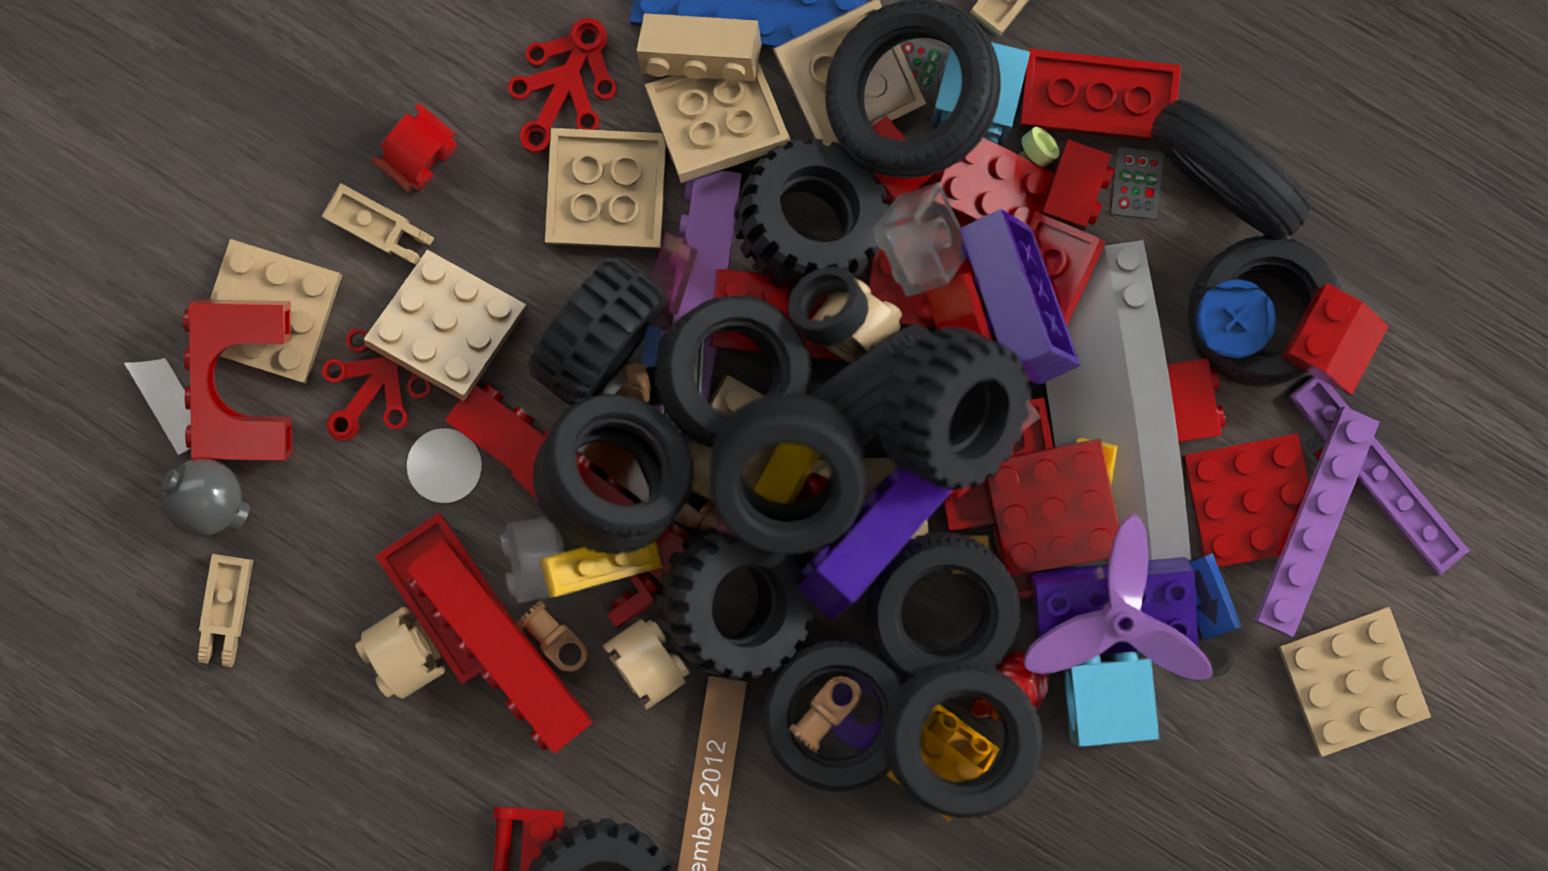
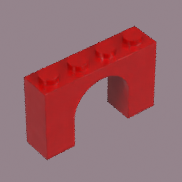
(215, 427)

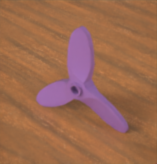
(1096, 631)

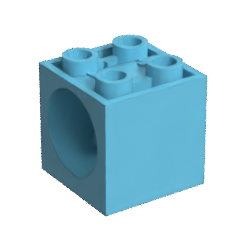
(1012, 71)
(1111, 700)

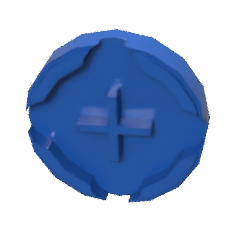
(1235, 319)

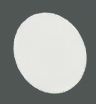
(444, 465)

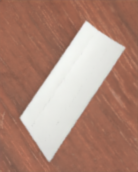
(164, 397)

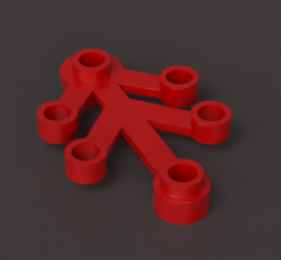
(565, 79)
(383, 373)

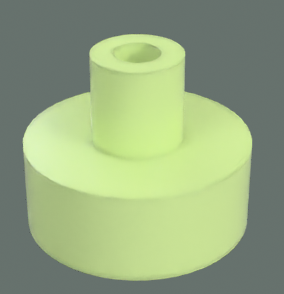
(1039, 147)

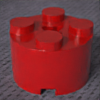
(415, 148)

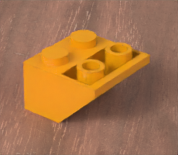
(953, 748)

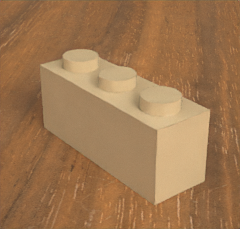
(699, 47)

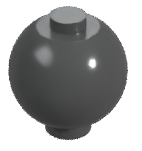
(203, 498)

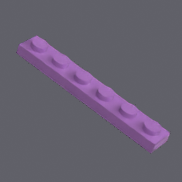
(1316, 521)

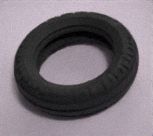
(964, 125)
(1230, 169)

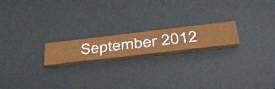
(712, 774)

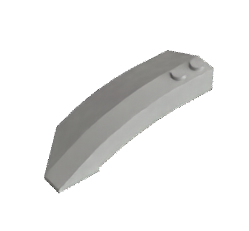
(1125, 396)

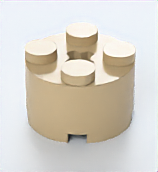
(879, 325)
(400, 654)
(646, 663)

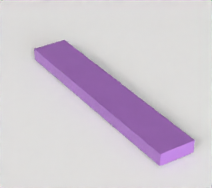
(1386, 483)

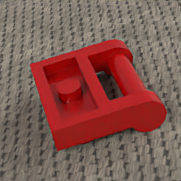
(537, 828)

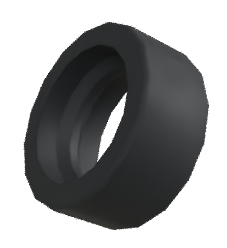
(842, 324)

